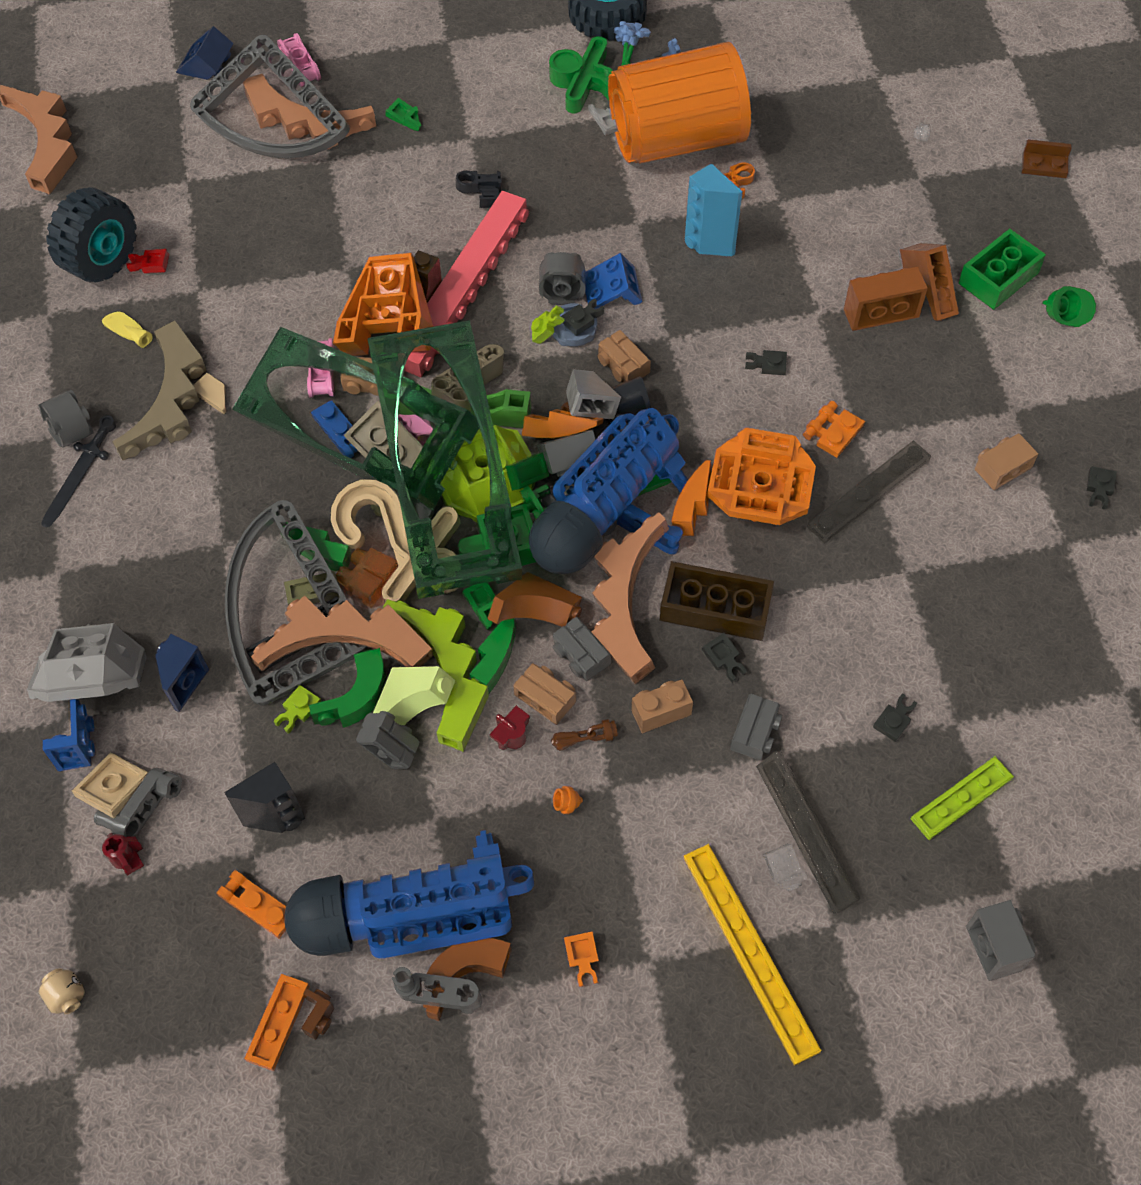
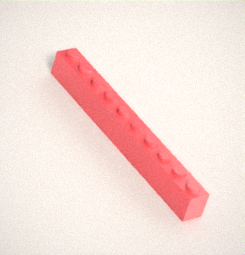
(471, 270)

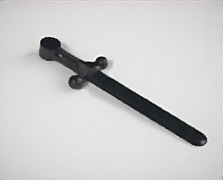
(89, 452)

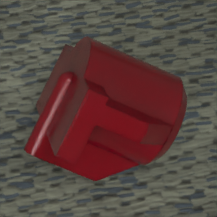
(511, 729)
(122, 852)

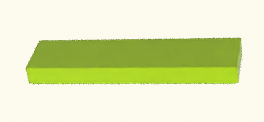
(961, 798)

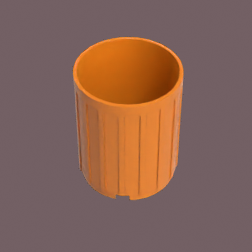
(680, 103)

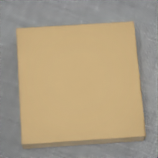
(110, 785)

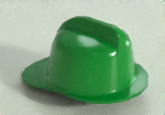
(1071, 306)

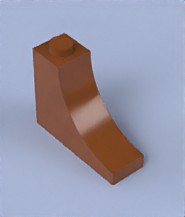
(936, 272)
(535, 599)

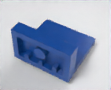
(611, 280)
(73, 750)

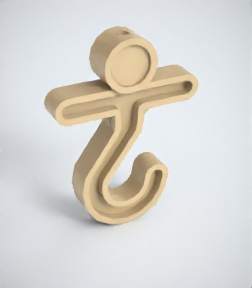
(377, 493)

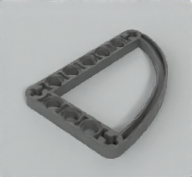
(227, 86)
(321, 589)

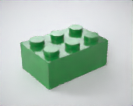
(1001, 269)

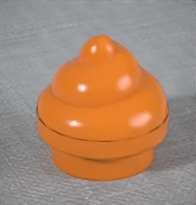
(566, 800)

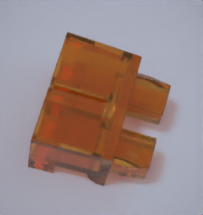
(368, 576)

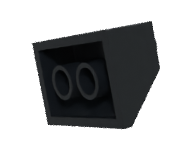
(266, 801)

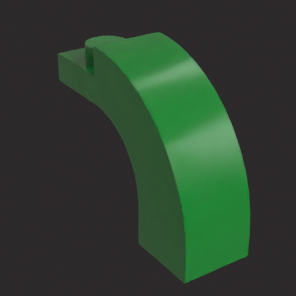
(362, 696)

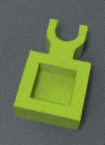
(544, 325)
(297, 707)

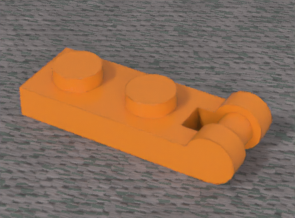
(255, 904)

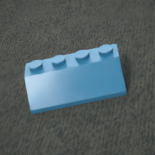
(712, 213)

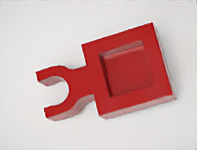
(151, 262)

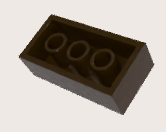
(716, 600)

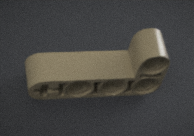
(448, 387)

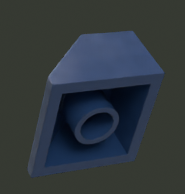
(206, 55)
(180, 669)

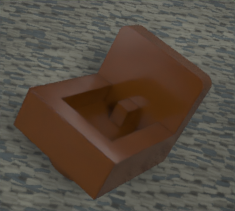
(318, 1019)

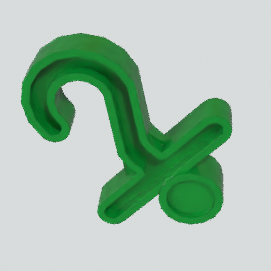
(580, 74)

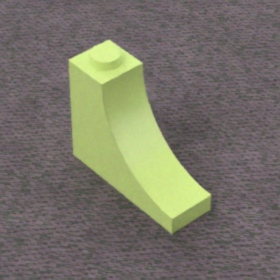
(414, 690)

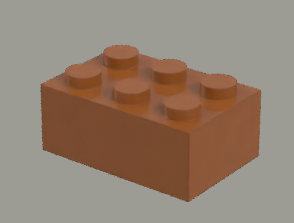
(885, 298)

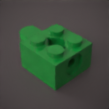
(521, 524)

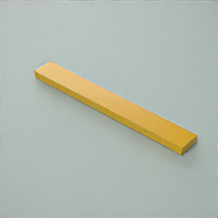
(752, 955)

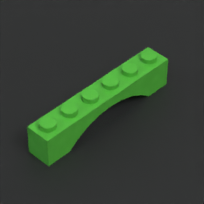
(505, 407)

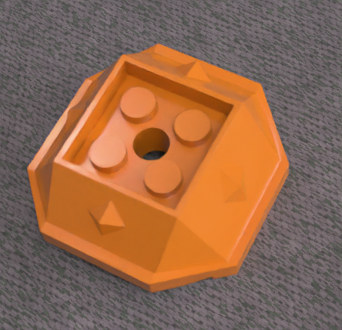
(767, 459)

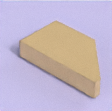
(212, 392)

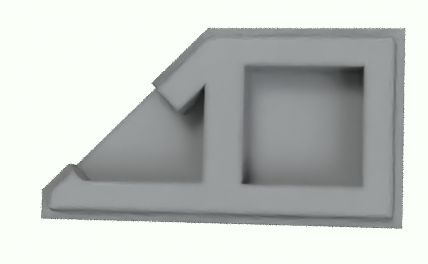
(603, 119)

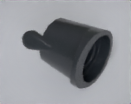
(633, 397)

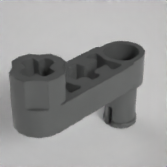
(143, 802)
(410, 987)

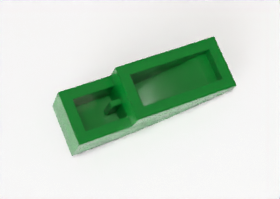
(335, 554)
(495, 654)

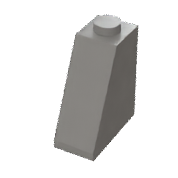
(591, 396)

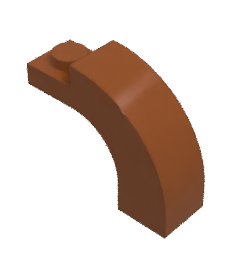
(461, 959)

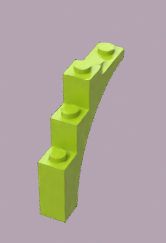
(457, 660)

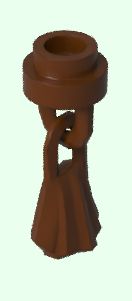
(566, 739)

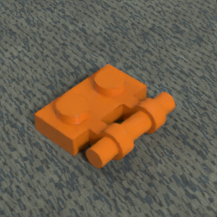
(839, 434)

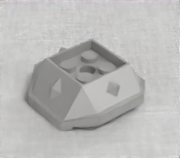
(87, 664)

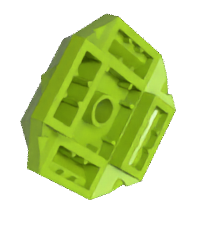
(469, 484)

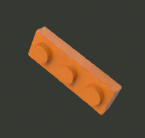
(277, 1022)

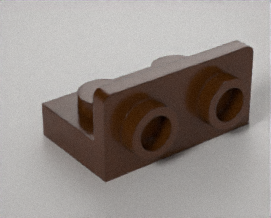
(1046, 158)

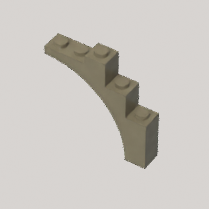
(176, 394)

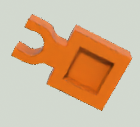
(582, 952)

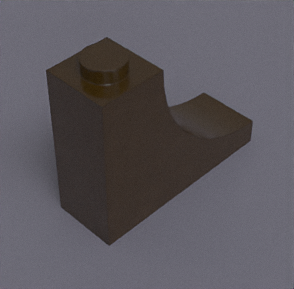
(429, 273)

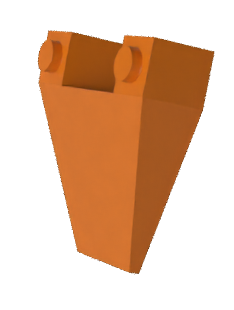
(383, 301)

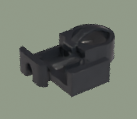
(488, 185)

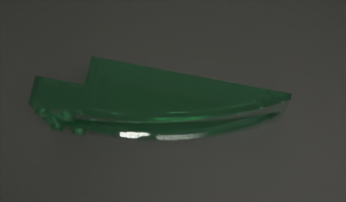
(450, 422)
(502, 559)

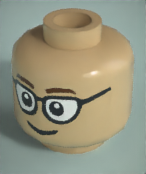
(61, 991)

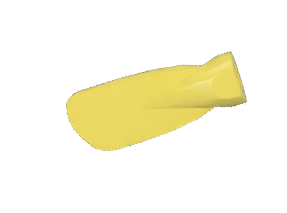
(127, 328)

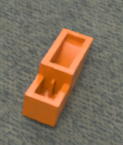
(558, 424)
(693, 500)

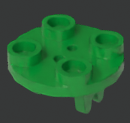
(533, 499)

